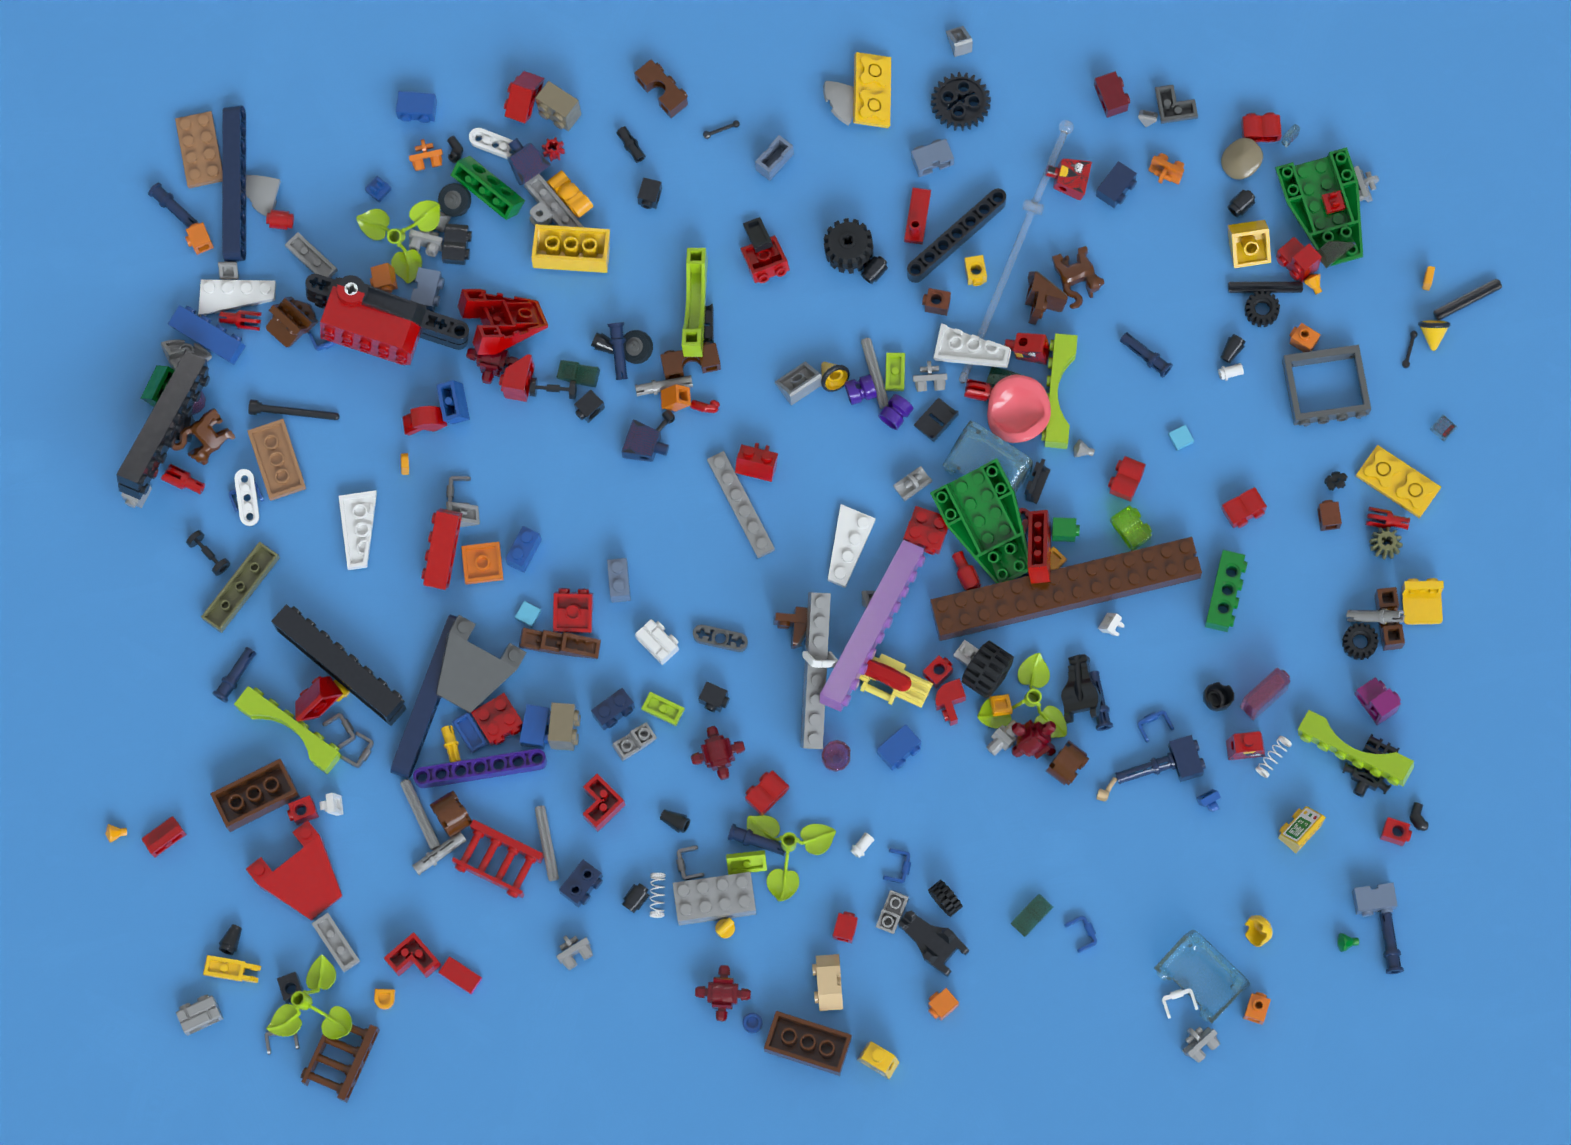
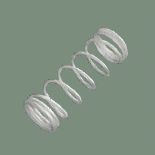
(1283, 740)
(658, 913)

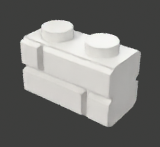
(657, 641)

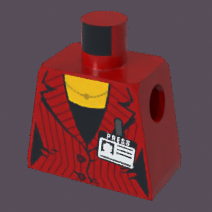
(1070, 177)
(1030, 347)
(1245, 746)

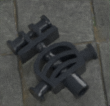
(1365, 779)

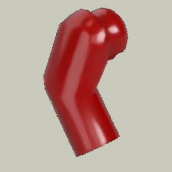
(704, 407)

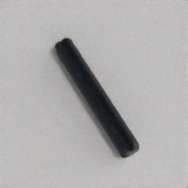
(1272, 287)
(1467, 299)

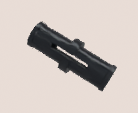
(631, 144)

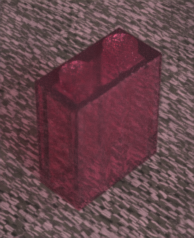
(1265, 693)

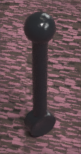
(707, 134)
(1406, 363)

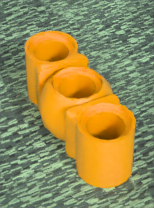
(570, 194)

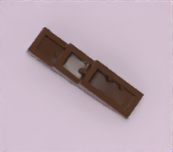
(560, 644)

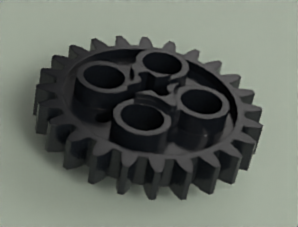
(951, 88)

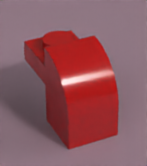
(423, 418)
(947, 696)

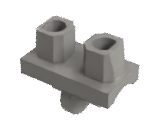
(1364, 193)
(425, 239)
(921, 380)
(912, 483)
(581, 947)
(1199, 1039)

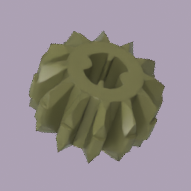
(1391, 548)

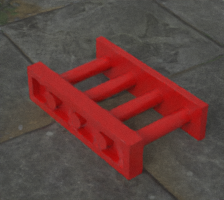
(498, 839)

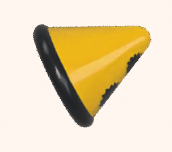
(1434, 331)
(833, 376)

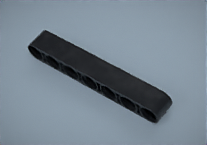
(954, 243)

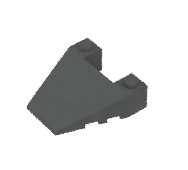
(470, 672)

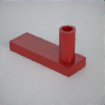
(917, 216)

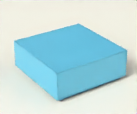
(1181, 437)
(528, 614)

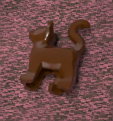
(1076, 273)
(206, 435)

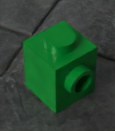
(1065, 529)

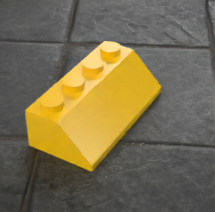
(571, 248)

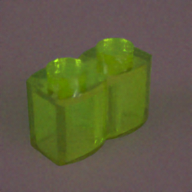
(1131, 528)

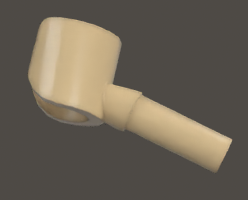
(1103, 794)

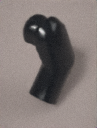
(457, 149)
(1416, 818)

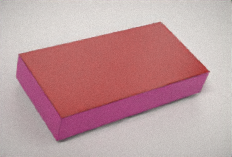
(460, 975)

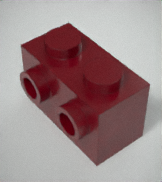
(1111, 94)

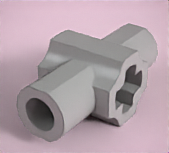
(1002, 739)

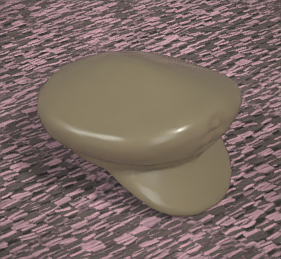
(1241, 158)

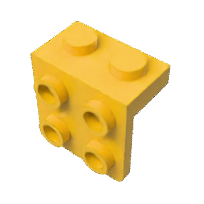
(1422, 601)

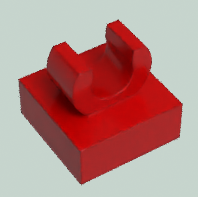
(1333, 202)

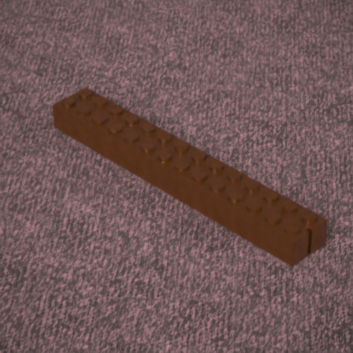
(1067, 590)

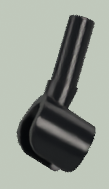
(669, 418)

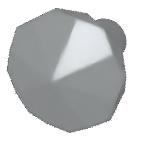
(1082, 449)

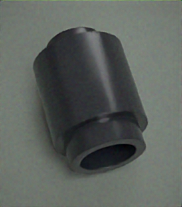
(1241, 203)
(874, 269)
(635, 897)

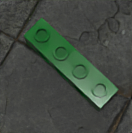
(487, 187)
(1216, 619)

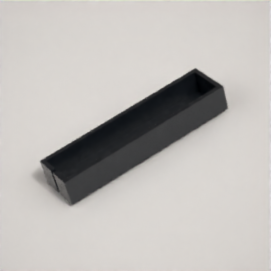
(163, 425)
(338, 664)

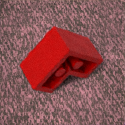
(522, 96)
(1298, 259)
(606, 803)
(412, 952)

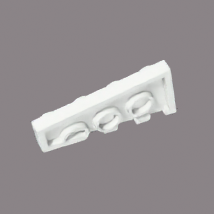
(233, 294)
(960, 347)
(357, 524)
(850, 538)

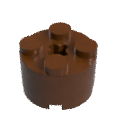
(1067, 762)
(451, 813)

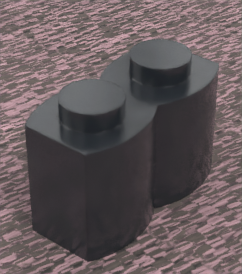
(456, 243)

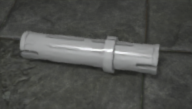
(656, 386)
(1382, 616)
(440, 852)

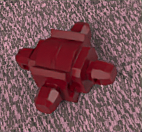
(491, 364)
(1033, 739)
(718, 752)
(722, 993)

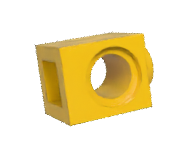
(975, 262)

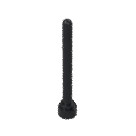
(257, 407)

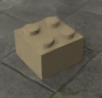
(558, 106)
(562, 726)

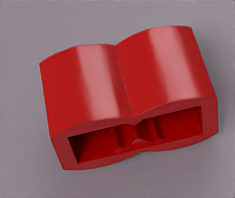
(1261, 128)
(1127, 478)
(1244, 508)
(766, 792)

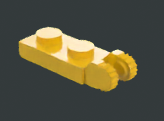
(229, 969)

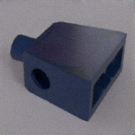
(526, 161)
(643, 443)

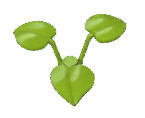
(375, 224)
(1035, 674)
(814, 836)
(286, 1019)

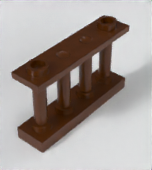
(351, 1071)

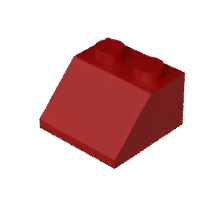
(516, 379)
(316, 699)

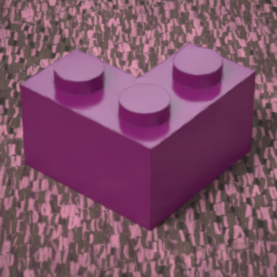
(1378, 700)

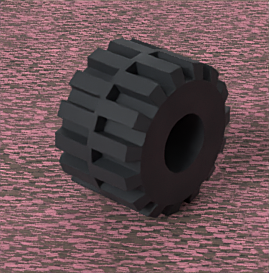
(848, 255)
(987, 669)

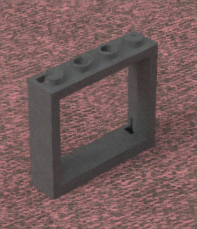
(1323, 356)

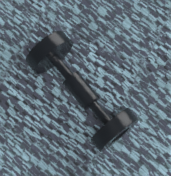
(553, 388)
(220, 566)

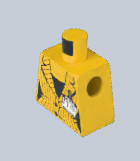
(878, 1059)

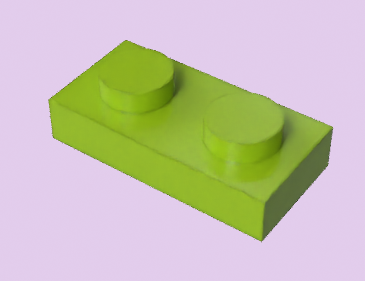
(895, 371)
(663, 709)
(746, 862)

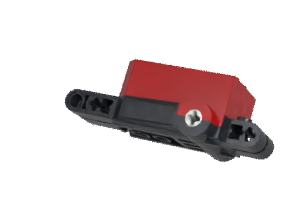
(378, 320)

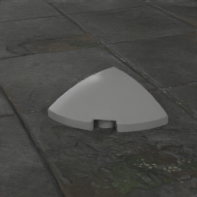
(840, 100)
(262, 192)
(176, 349)

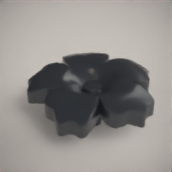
(1335, 480)

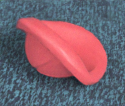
(1018, 409)

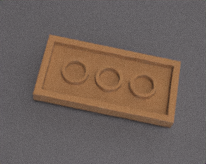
(199, 149)
(276, 459)

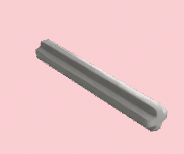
(875, 372)
(420, 814)
(546, 842)

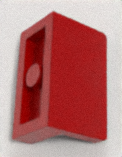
(163, 836)

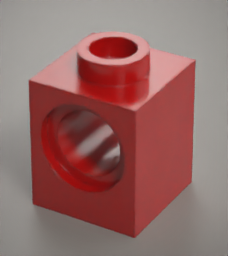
(938, 679)
(311, 812)
(1387, 834)
(845, 927)

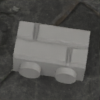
(199, 1014)

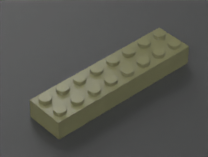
(240, 587)

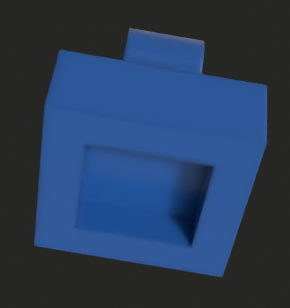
(378, 189)
(1209, 799)

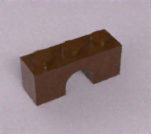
(653, 76)
(674, 361)
(1392, 632)

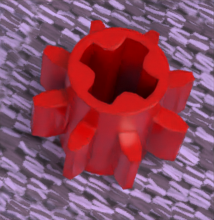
(553, 143)

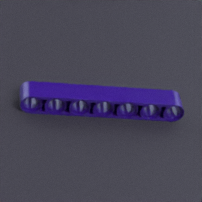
(471, 764)

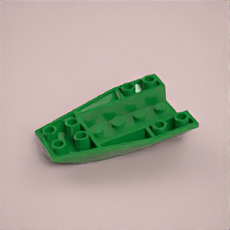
(1303, 190)
(986, 520)

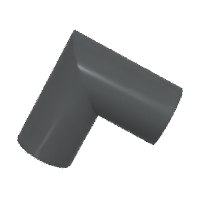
(1170, 109)

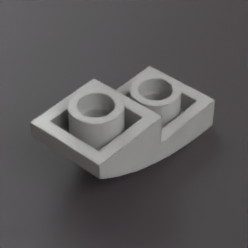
(634, 741)
(892, 911)

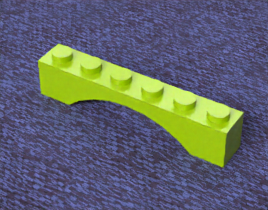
(695, 302)
(1064, 353)
(257, 707)
(1391, 766)

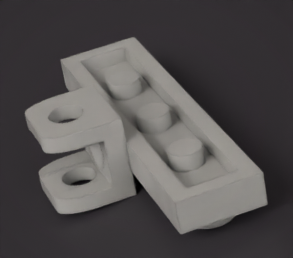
(549, 205)

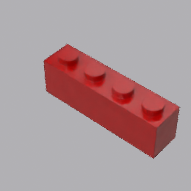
(1039, 546)
(442, 548)

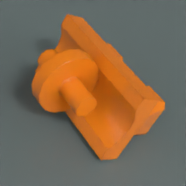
(417, 159)
(1166, 170)

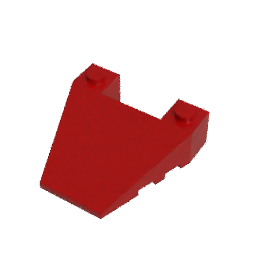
(503, 319)
(305, 879)

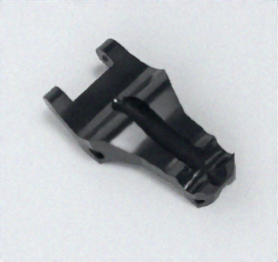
(1080, 691)
(934, 942)

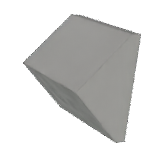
(799, 382)

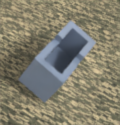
(932, 156)
(774, 157)
(428, 288)
(619, 580)
(1375, 900)

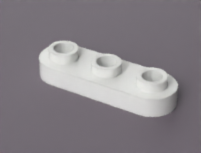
(488, 140)
(243, 489)

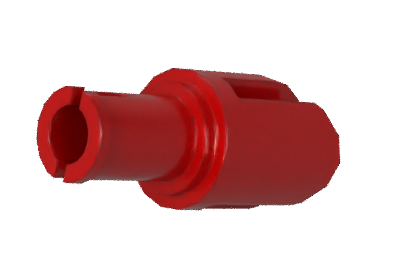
(239, 319)
(977, 390)
(182, 479)
(1389, 519)
(966, 573)

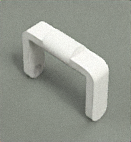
(830, 663)
(1177, 994)

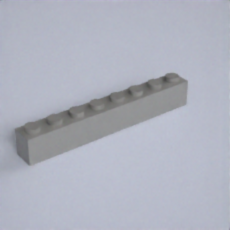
(815, 678)

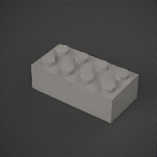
(714, 898)

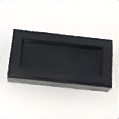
(757, 234)

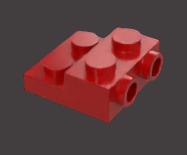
(766, 262)
(926, 530)
(572, 610)
(498, 719)

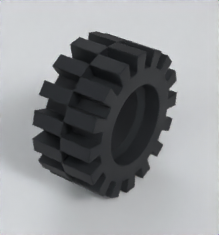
(1265, 298)
(1357, 652)
(945, 898)

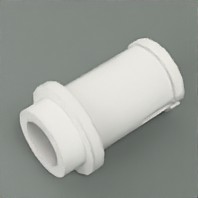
(1230, 371)
(862, 845)

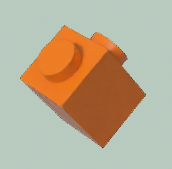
(198, 238)
(383, 277)
(1304, 338)
(675, 397)
(942, 1004)
(1257, 1008)

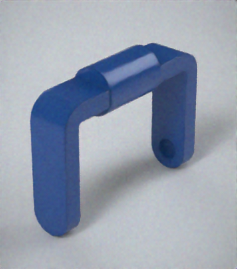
(325, 345)
(233, 492)
(1151, 717)
(905, 869)
(1089, 929)

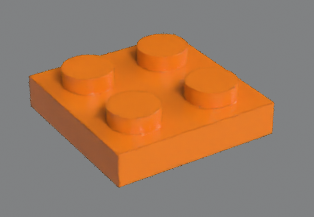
(482, 563)

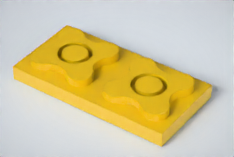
(872, 90)
(1398, 481)

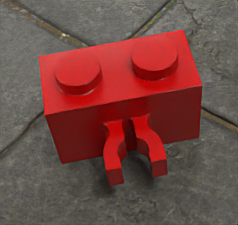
(756, 462)

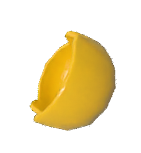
(1258, 930)

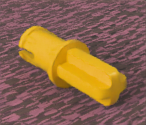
(451, 743)

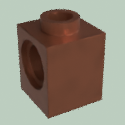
(941, 308)
(1329, 515)

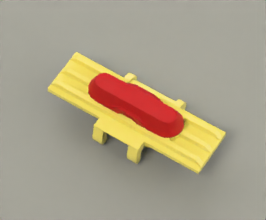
(893, 673)

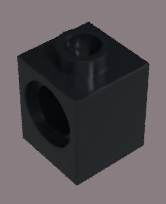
(649, 193)
(589, 406)
(286, 981)

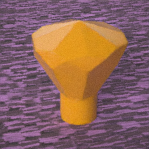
(1313, 282)
(113, 832)

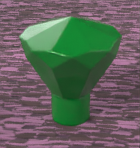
(1345, 942)

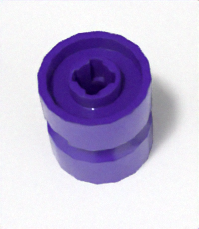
(860, 389)
(896, 410)

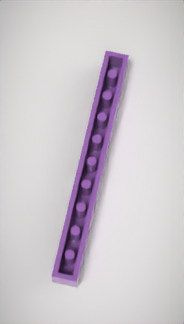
(872, 626)

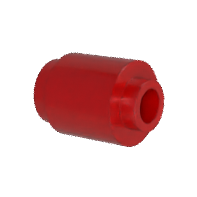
(280, 219)

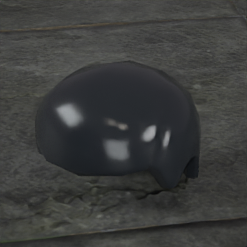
(1218, 697)

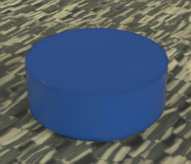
(752, 1023)

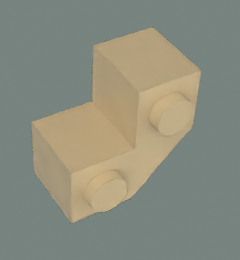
(829, 982)

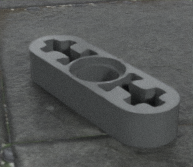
(705, 639)

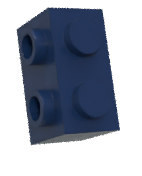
(1116, 185)
(613, 709)
(1186, 758)
(581, 883)

